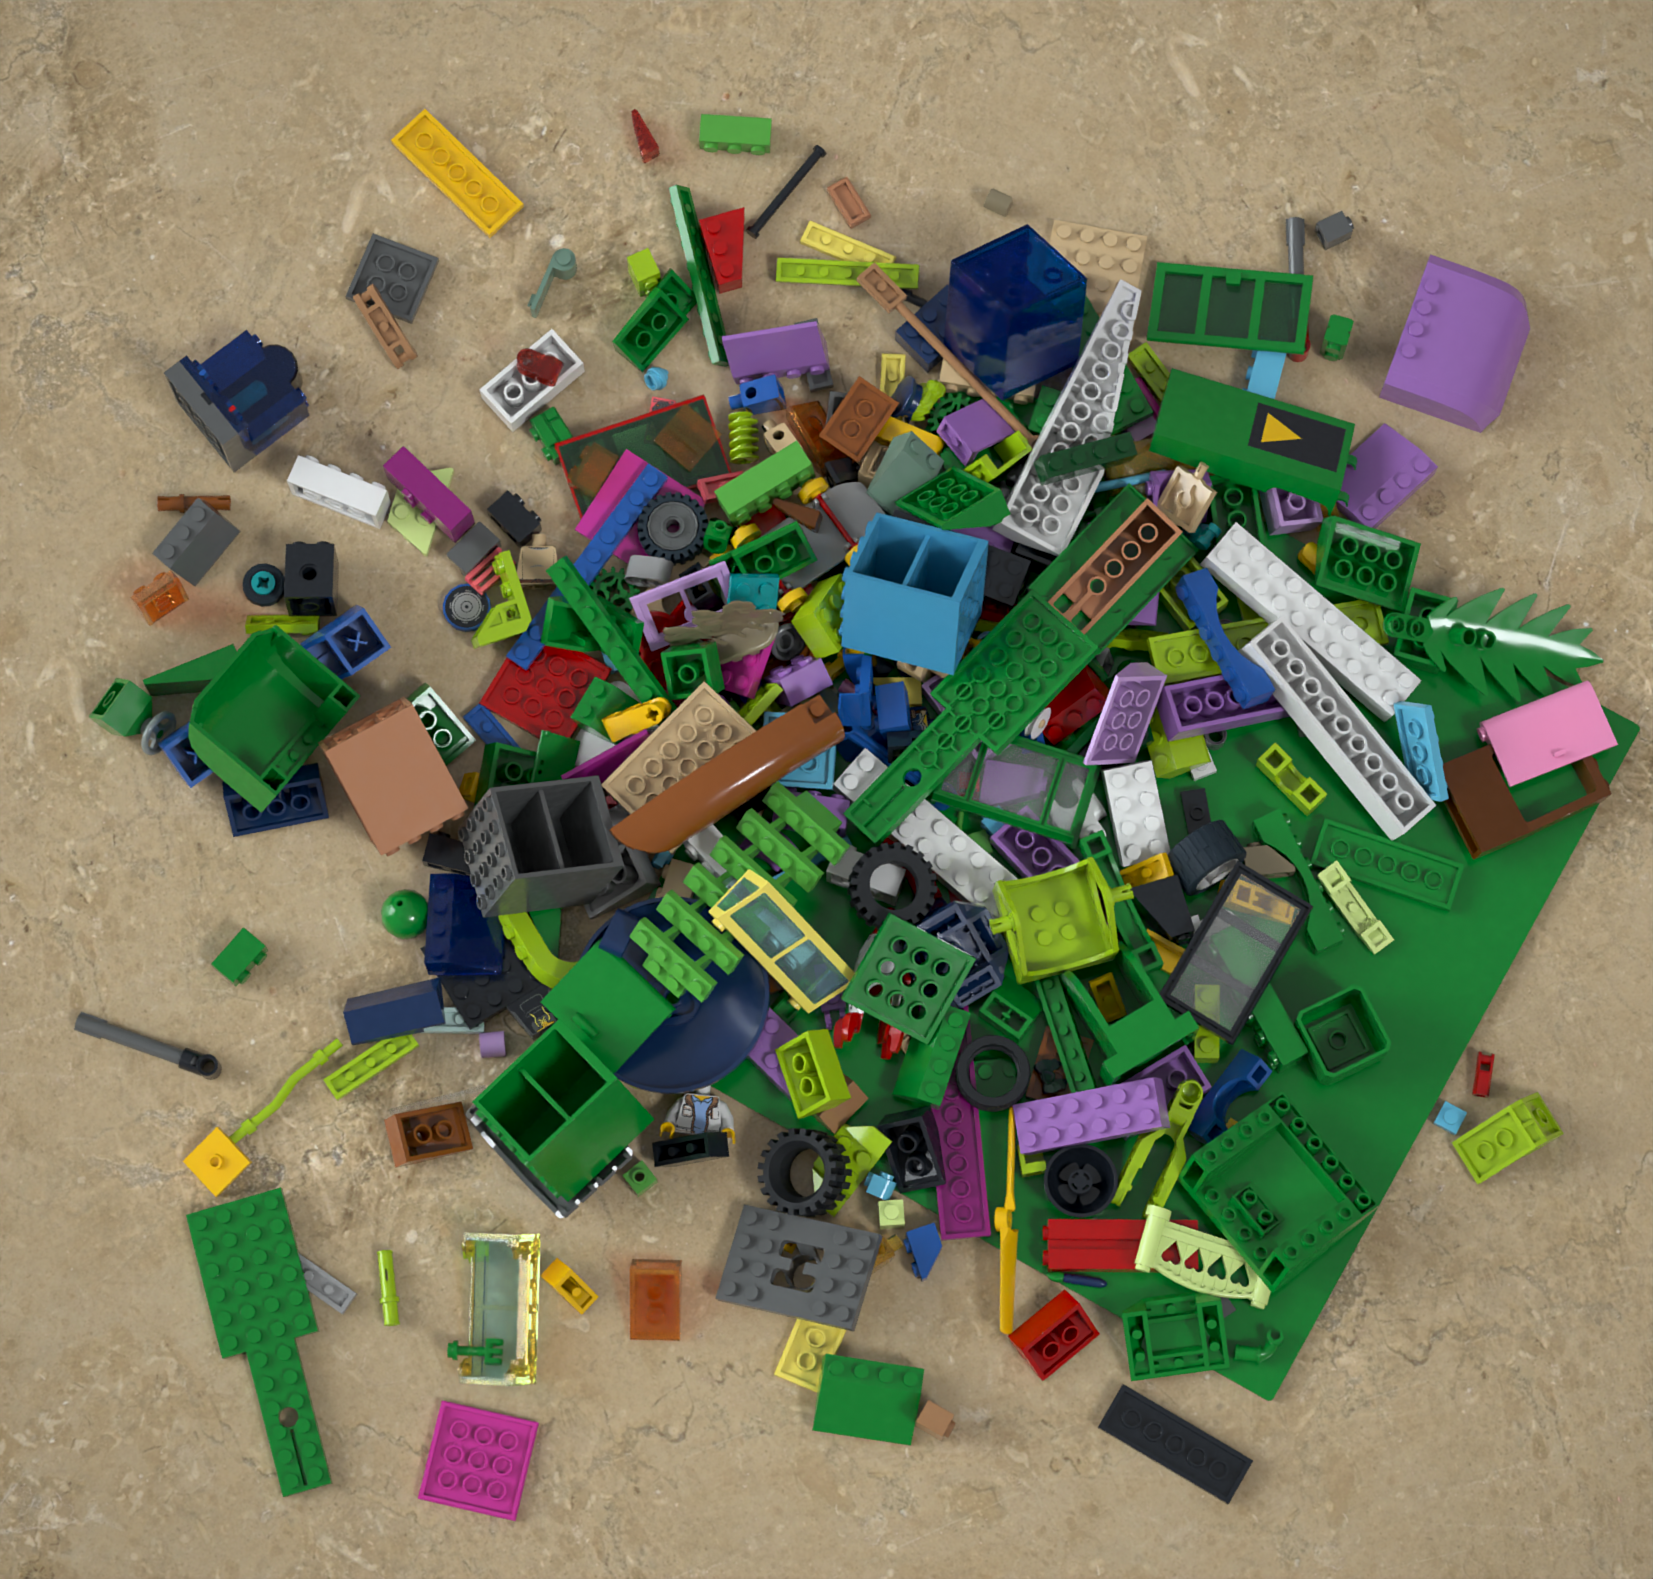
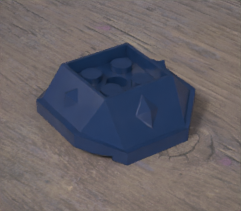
(969, 929)

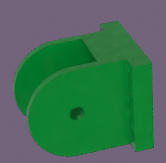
(1140, 1036)

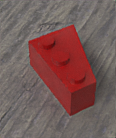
(725, 247)

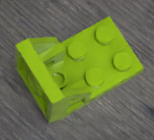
(497, 624)
(1507, 1137)

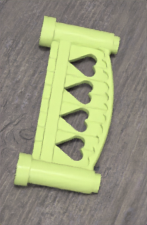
(1161, 1234)

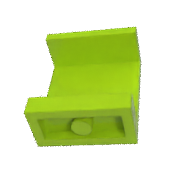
(1009, 451)

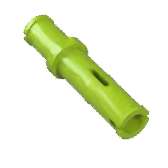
(388, 1288)

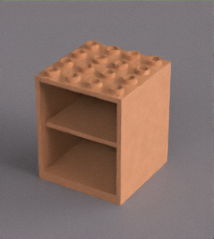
(393, 776)

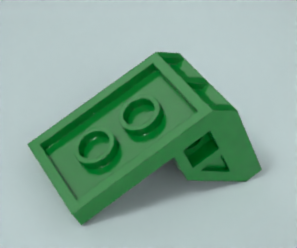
(567, 631)

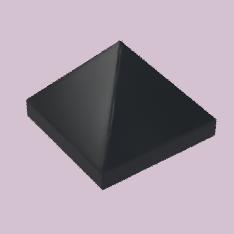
(880, 667)

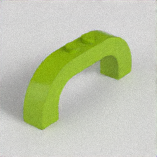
(533, 950)

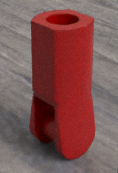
(1483, 1078)

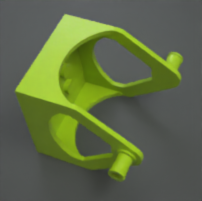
(1058, 920)

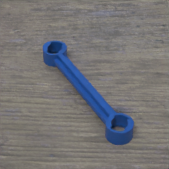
(879, 751)

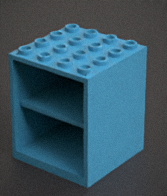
(913, 593)

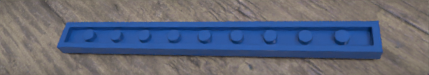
(594, 556)

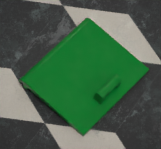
(608, 1006)

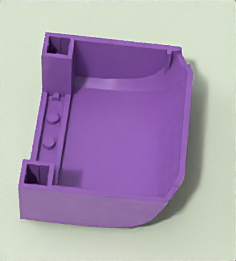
(1458, 346)

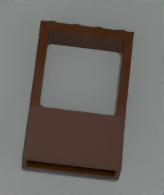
(1486, 810)

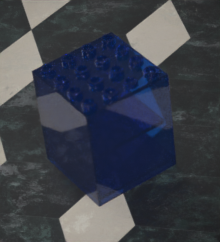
(1015, 311)

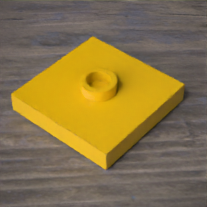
(217, 1161)

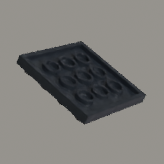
(485, 996)

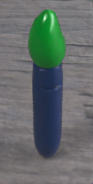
(1059, 1277)

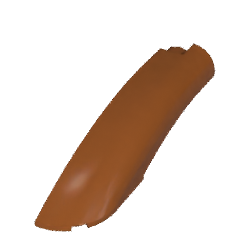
(731, 778)

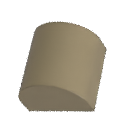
(998, 202)

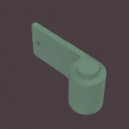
(562, 266)

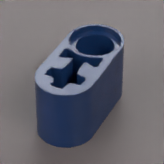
(618, 932)

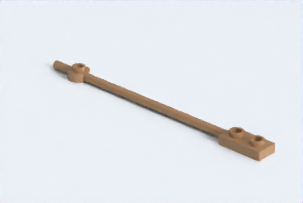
(892, 298)

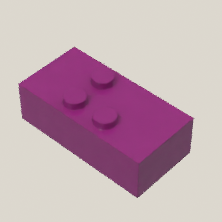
(428, 494)

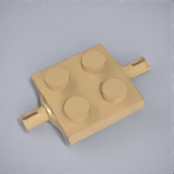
(1186, 497)

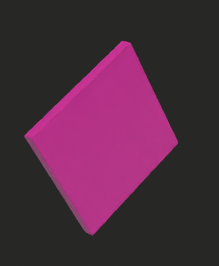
(612, 492)
(478, 1460)

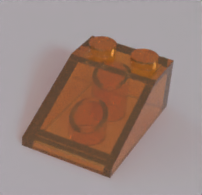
(159, 597)
(655, 1299)

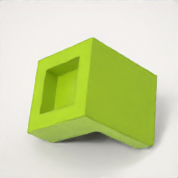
(1031, 1164)

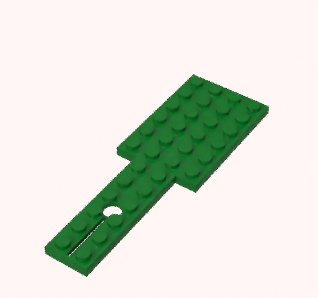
(986, 700)
(260, 1309)

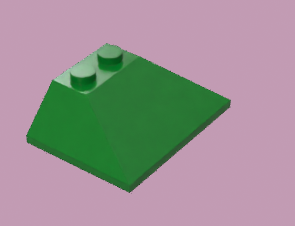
(1175, 1335)

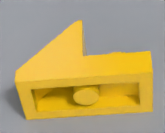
(1107, 997)

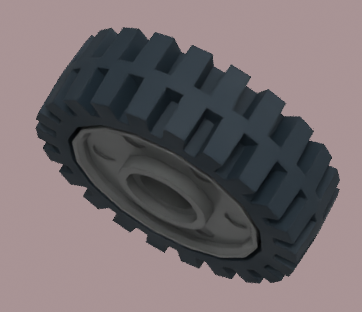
(668, 511)

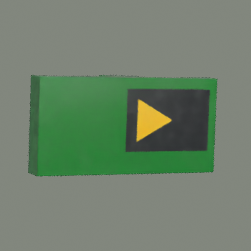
(1253, 439)

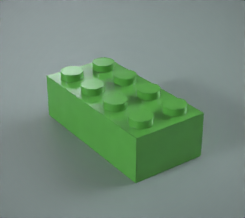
(763, 483)

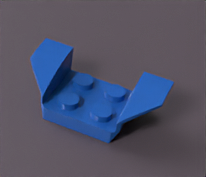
(857, 707)

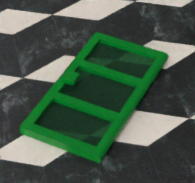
(1230, 308)

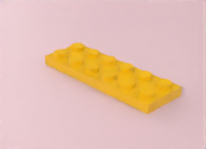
(457, 173)

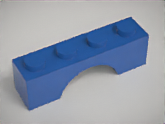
(1242, 1075)

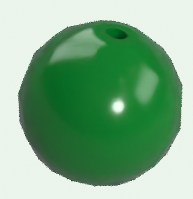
(405, 914)

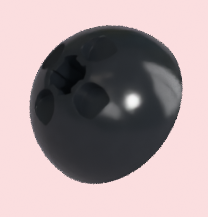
(1082, 1167)

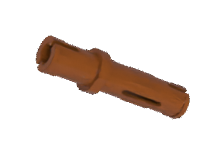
(183, 503)

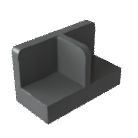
(473, 548)

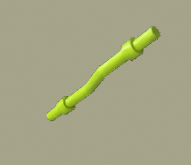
(320, 1058)

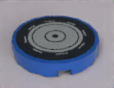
(465, 608)

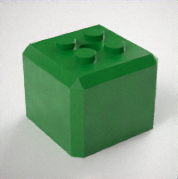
(1354, 1018)

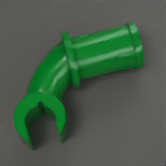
(1259, 1354)

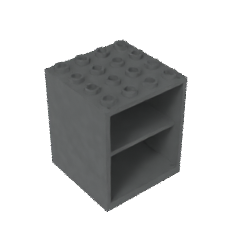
(540, 846)

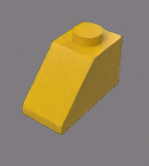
(569, 1286)

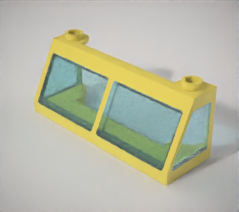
(781, 942)

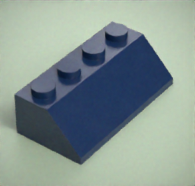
(297, 803)

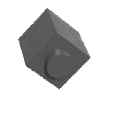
(1334, 230)

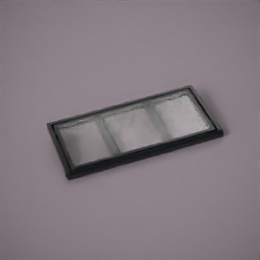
(1235, 952)

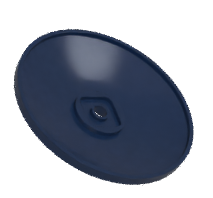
(699, 1039)

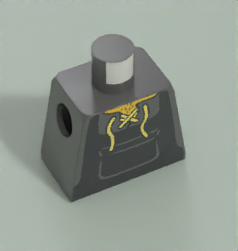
(531, 1013)

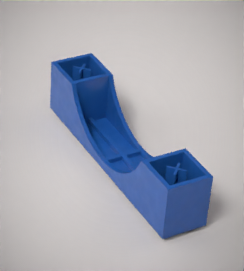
(341, 646)

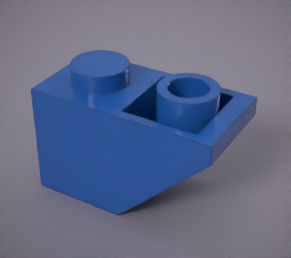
(925, 1248)

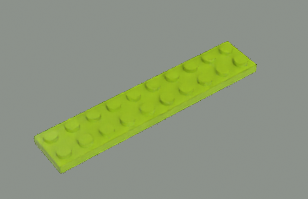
(1187, 657)

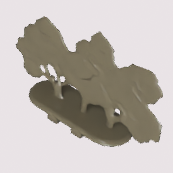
(736, 630)

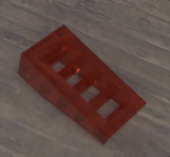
(647, 145)

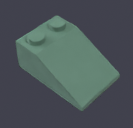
(903, 469)

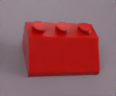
(1075, 705)
(1053, 1335)

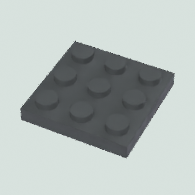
(398, 274)

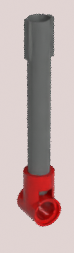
(1295, 241)

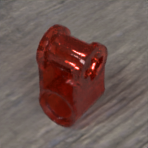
(541, 368)

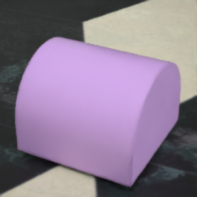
(492, 1044)

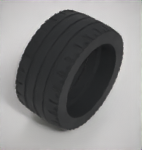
(998, 1043)

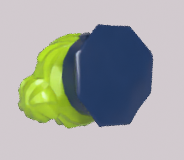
(916, 399)

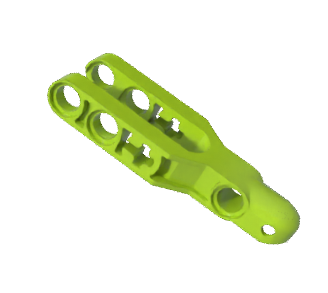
(1180, 1112)

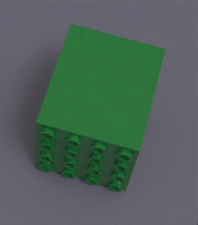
(562, 1111)

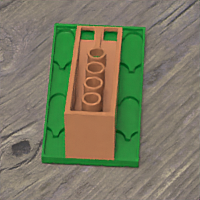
(1115, 567)

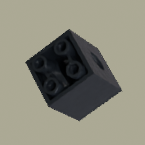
(311, 579)

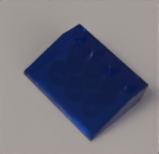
(457, 933)

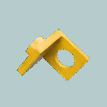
(469, 786)

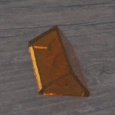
(807, 423)

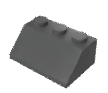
(196, 541)

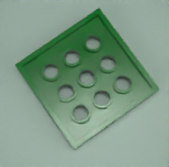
(882, 950)

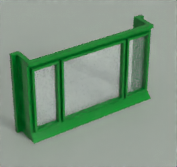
(1024, 788)

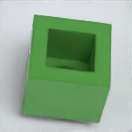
(640, 1187)

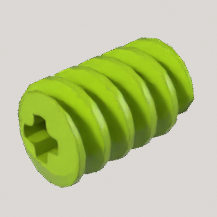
(742, 438)

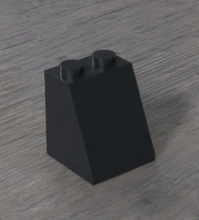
(1165, 909)

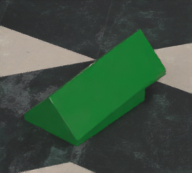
(655, 321)
(775, 553)

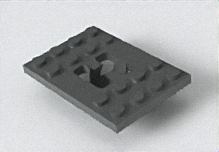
(839, 1277)

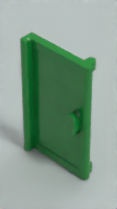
(557, 757)

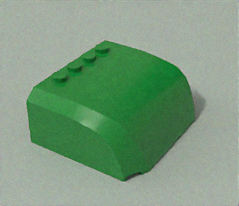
(266, 714)

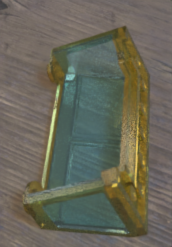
(503, 1306)

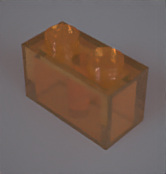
(592, 471)

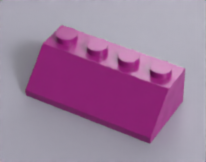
(609, 760)

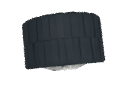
(1205, 857)

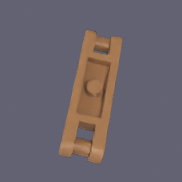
(385, 326)

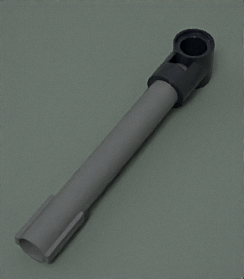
(186, 1059)

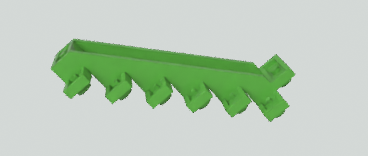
(807, 818)

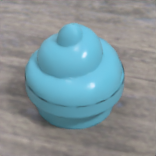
(656, 378)

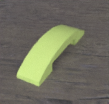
(1353, 908)

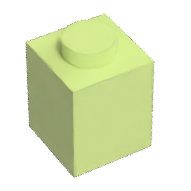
(891, 1214)

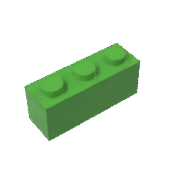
(735, 134)

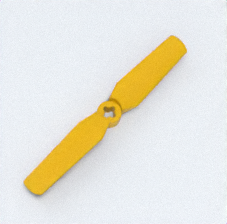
(1008, 1237)

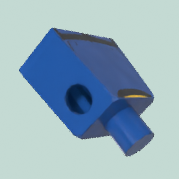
(760, 396)

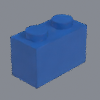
(892, 708)

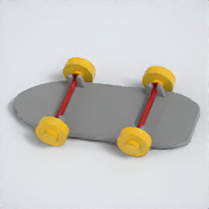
(844, 521)

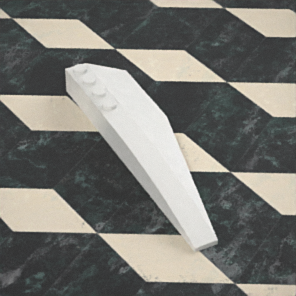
(1082, 414)

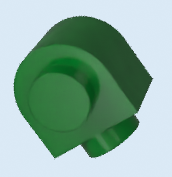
(717, 536)

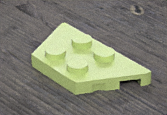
(409, 521)

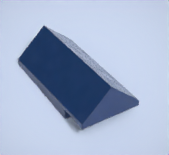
(395, 1012)

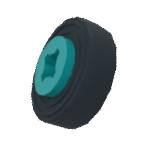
(266, 593)

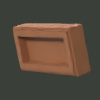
(848, 202)

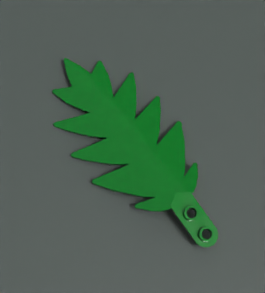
(1500, 643)

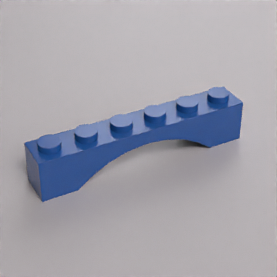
(1247, 680)

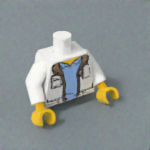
(698, 1114)

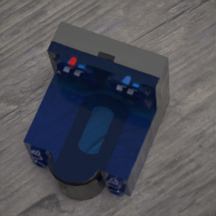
(241, 396)

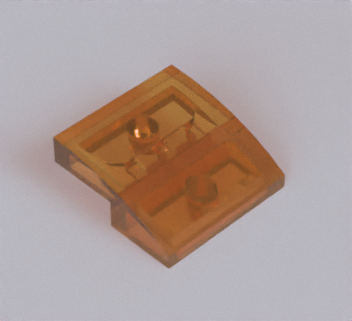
(688, 437)

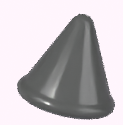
(787, 643)

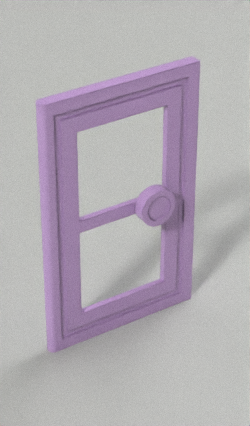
(641, 600)

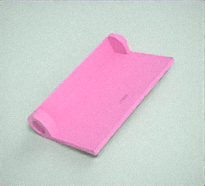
(1548, 733)

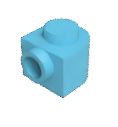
(880, 1185)

